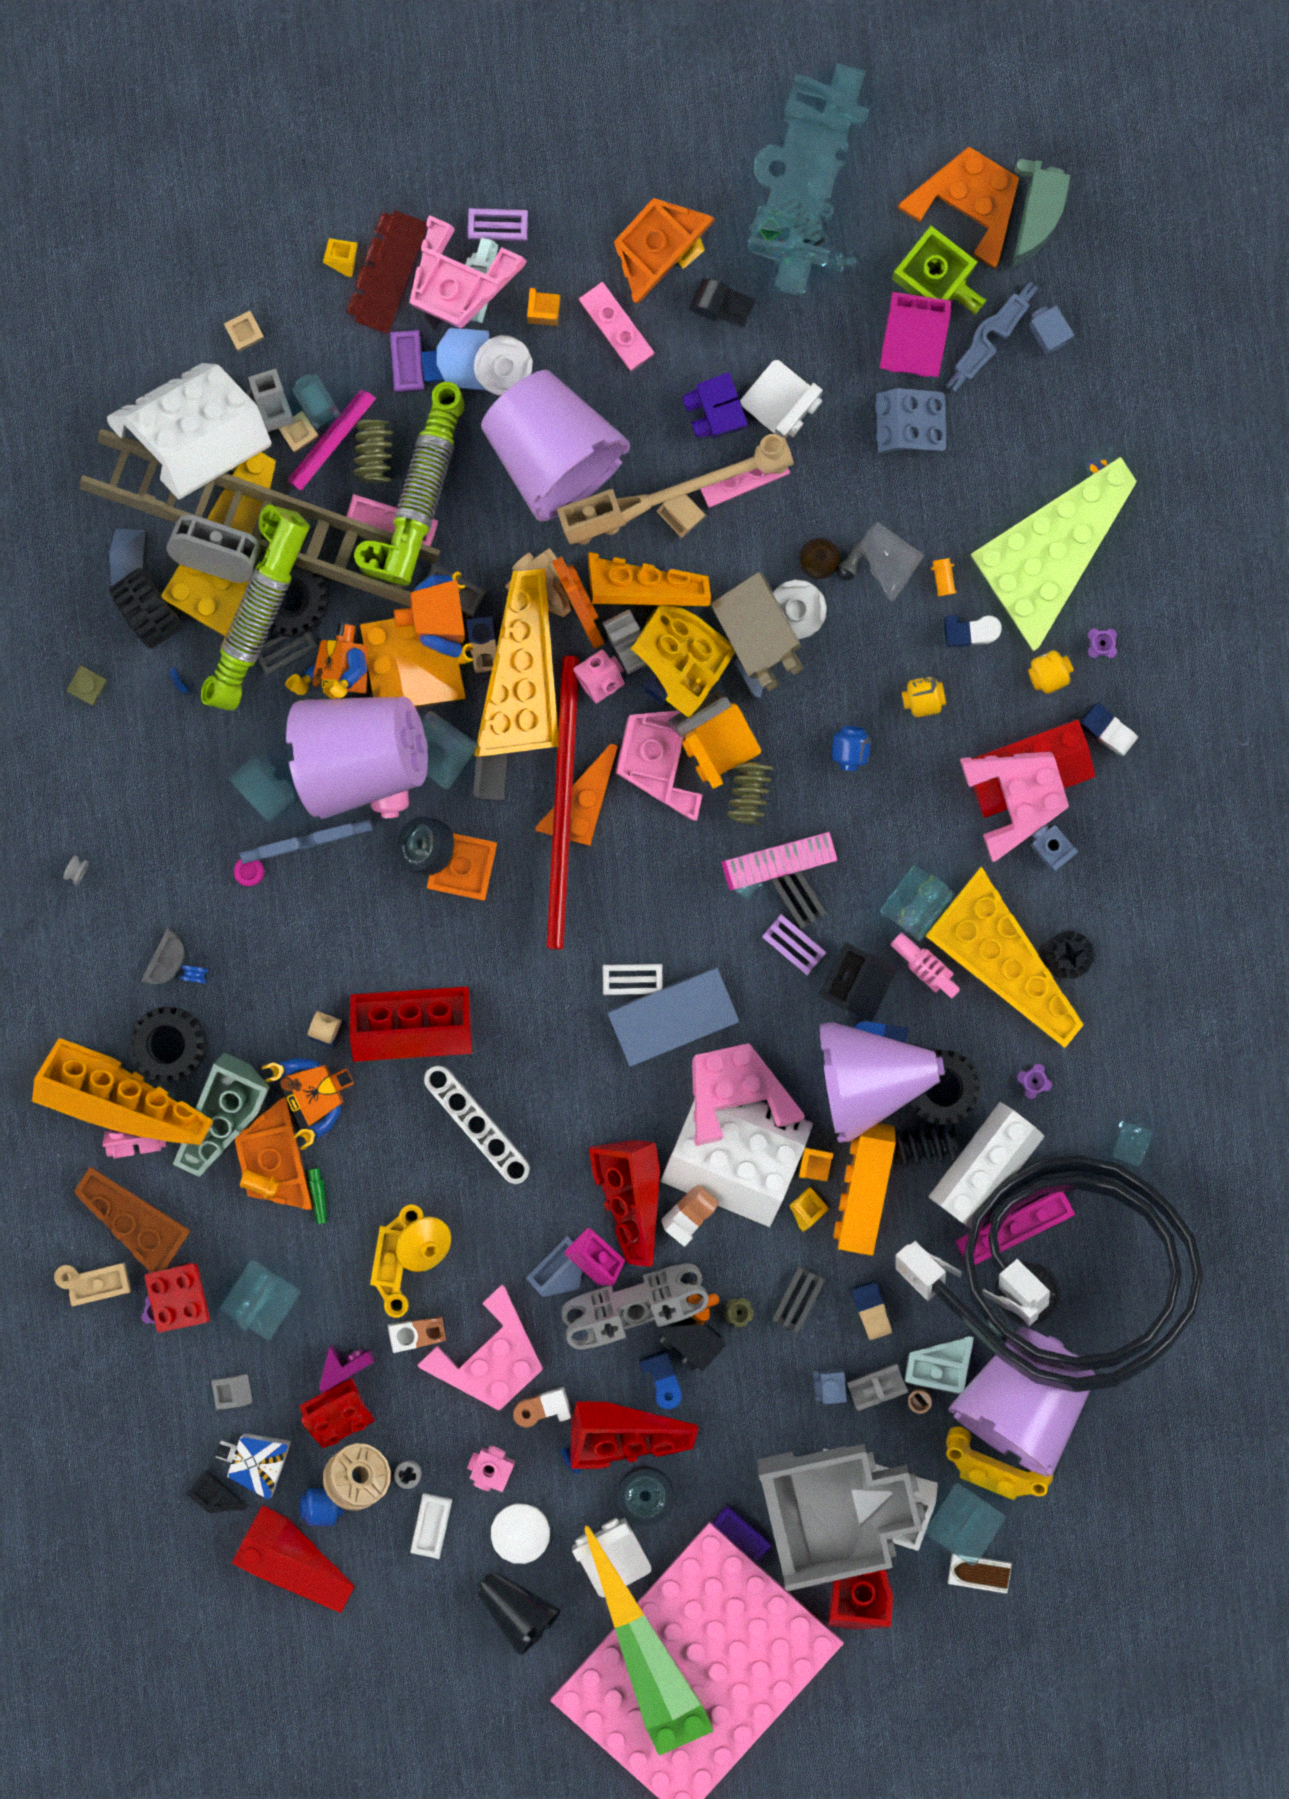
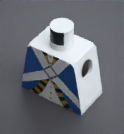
(255, 1462)

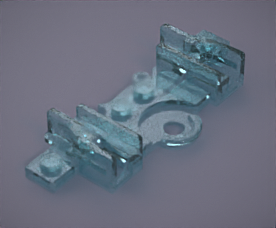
(809, 175)

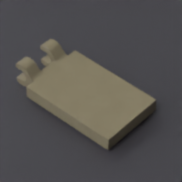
(758, 630)

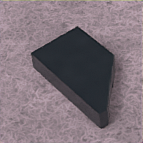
(214, 1495)

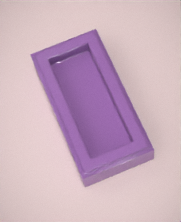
(407, 361)

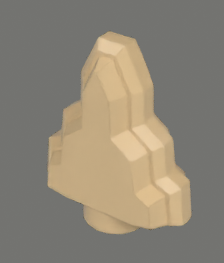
(556, 596)

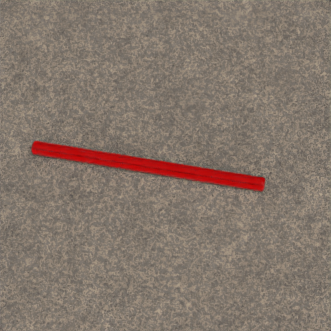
(562, 804)

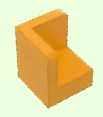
(543, 308)
(815, 1164)

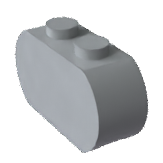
(214, 548)

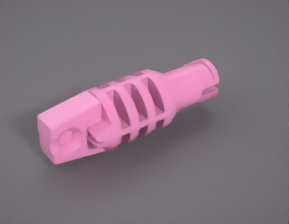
(926, 966)

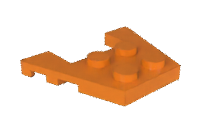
(977, 190)

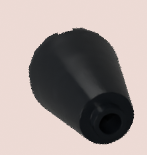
(517, 1611)

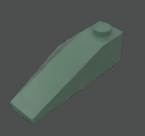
(232, 1101)

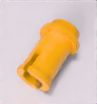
(944, 577)
(260, 1184)

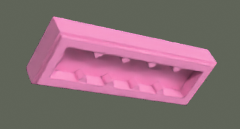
(616, 326)
(738, 485)
(380, 516)

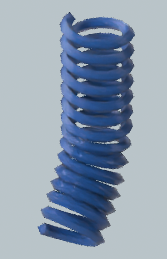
(183, 688)
(566, 1459)

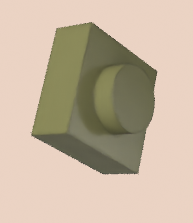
(87, 685)

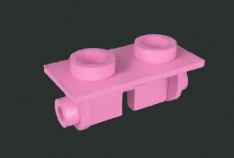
(121, 1144)

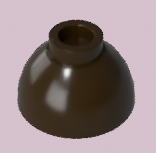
(819, 558)

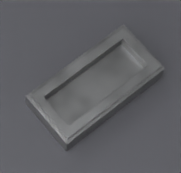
(710, 707)

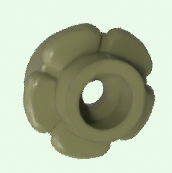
(739, 1320)

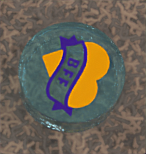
(1096, 463)

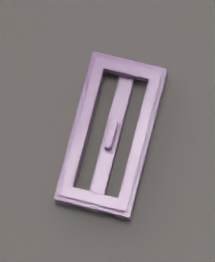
(496, 236)
(813, 960)

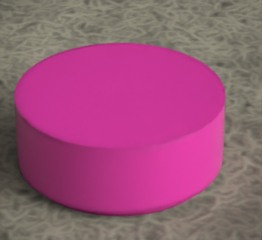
(249, 873)

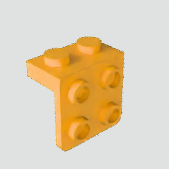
(721, 745)

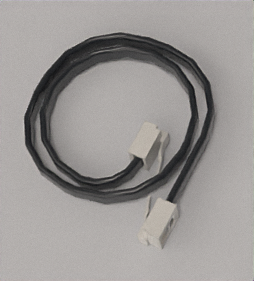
(1030, 1297)

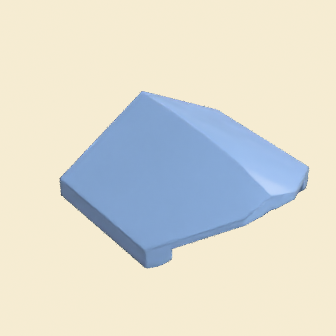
(457, 356)

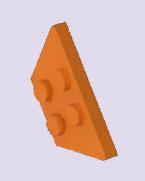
(657, 243)
(579, 600)
(270, 1151)

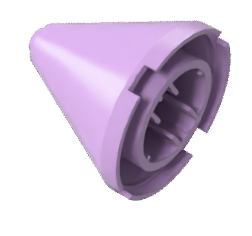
(872, 1076)

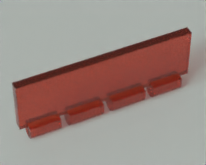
(392, 268)

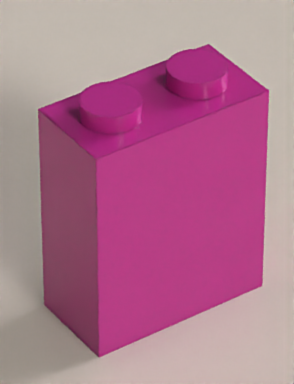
(915, 334)

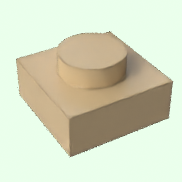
(244, 331)
(299, 433)

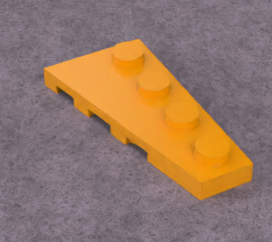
(630, 584)

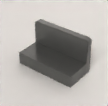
(490, 777)

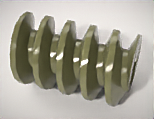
(372, 451)
(749, 793)

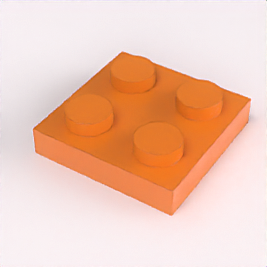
(468, 868)

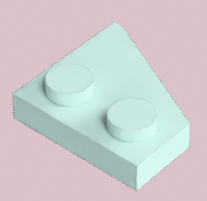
(940, 1366)

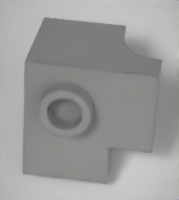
(270, 399)

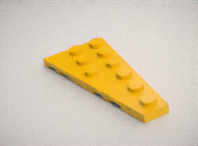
(206, 596)
(521, 688)
(993, 947)

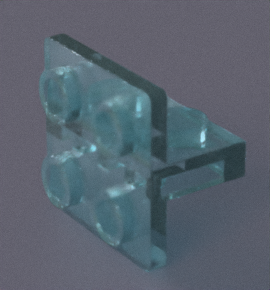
(447, 750)
(917, 902)
(260, 1300)
(965, 1524)

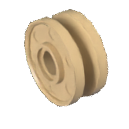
(341, 1485)

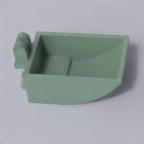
(1041, 209)

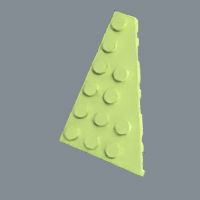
(1046, 553)

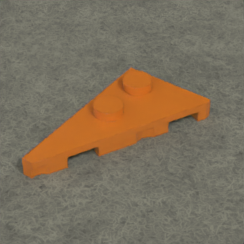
(586, 800)

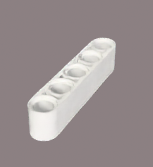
(463, 1118)

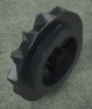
(1057, 948)

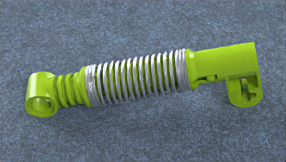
(412, 519)
(286, 534)

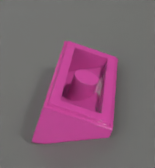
(595, 1258)

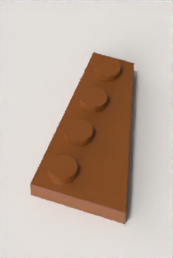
(140, 1226)

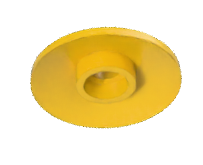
(417, 1238)

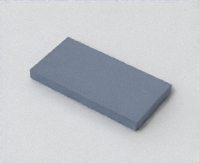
(673, 1016)

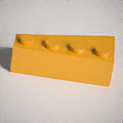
(866, 1189)

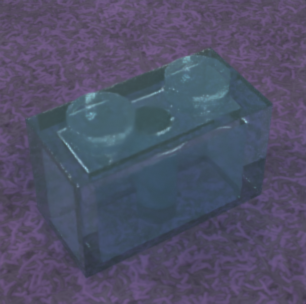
(315, 400)
(263, 788)

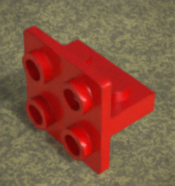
(177, 1297)
(335, 1414)

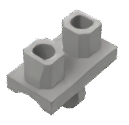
(877, 1387)

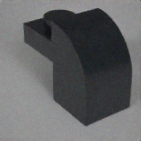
(719, 301)

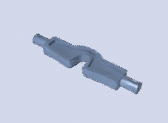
(981, 348)
(301, 843)

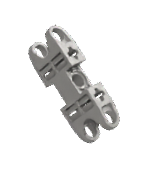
(622, 1317)

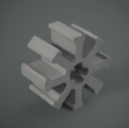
(622, 634)

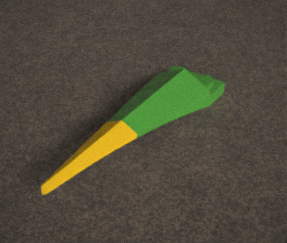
(664, 1695)

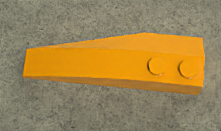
(109, 1096)

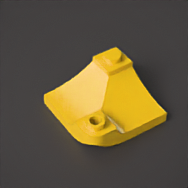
(683, 655)

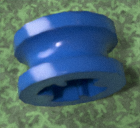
(194, 974)

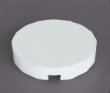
(502, 363)
(802, 606)
(520, 1533)

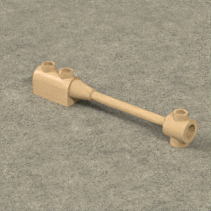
(607, 514)

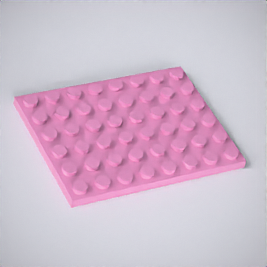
(737, 1644)

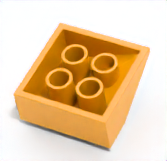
(407, 668)

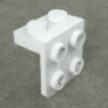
(781, 399)
(620, 1547)

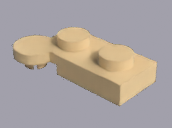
(93, 1284)

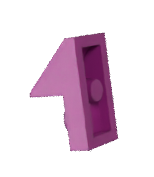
(337, 1371)

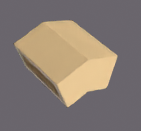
(681, 514)

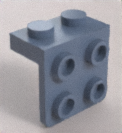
(910, 420)

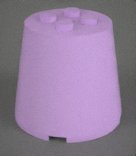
(552, 443)
(354, 751)
(1020, 1414)

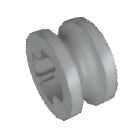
(75, 870)
(412, 1482)

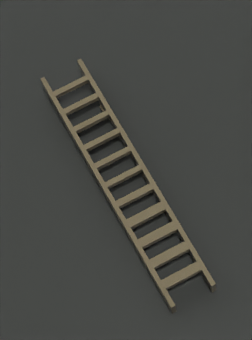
(325, 518)

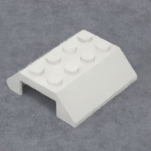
(195, 427)
(744, 1169)

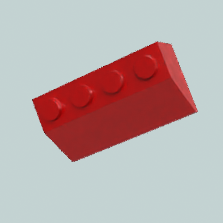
(1070, 754)
(410, 1024)

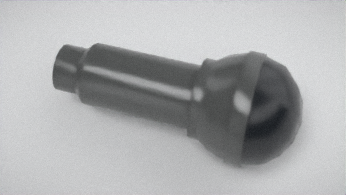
(848, 568)

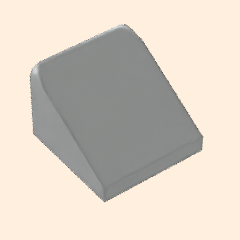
(231, 1391)

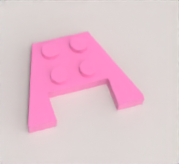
(451, 288)
(651, 759)
(1030, 792)
(734, 1079)
(499, 1366)

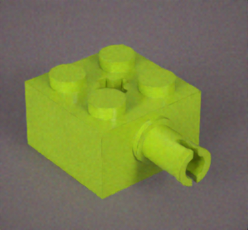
(950, 282)

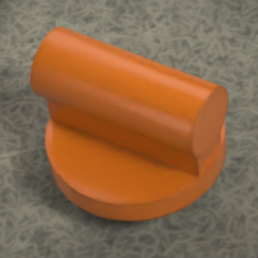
(704, 1315)

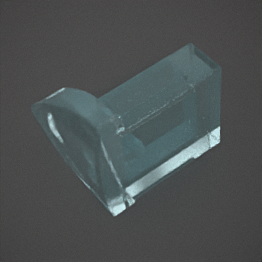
(1132, 1143)

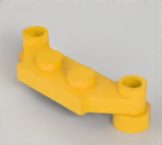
(387, 1269)
(990, 1472)

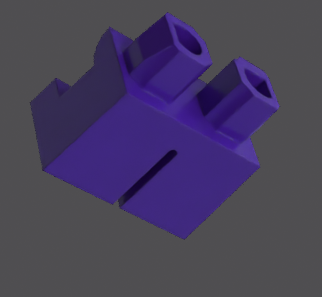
(720, 407)

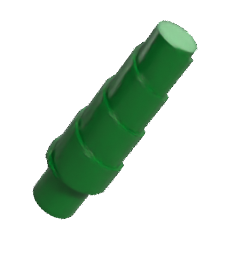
(317, 1193)

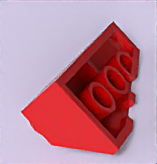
(631, 1184)
(614, 1432)
(287, 1558)
(861, 1602)

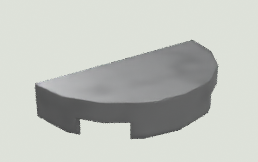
(166, 960)

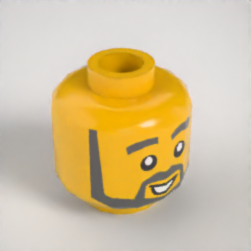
(924, 696)

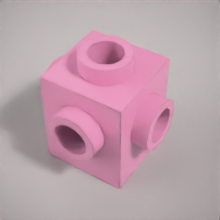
(600, 675)
(495, 1479)

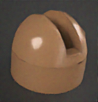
(916, 1404)

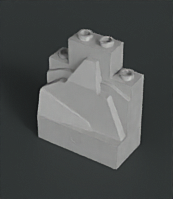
(836, 1513)

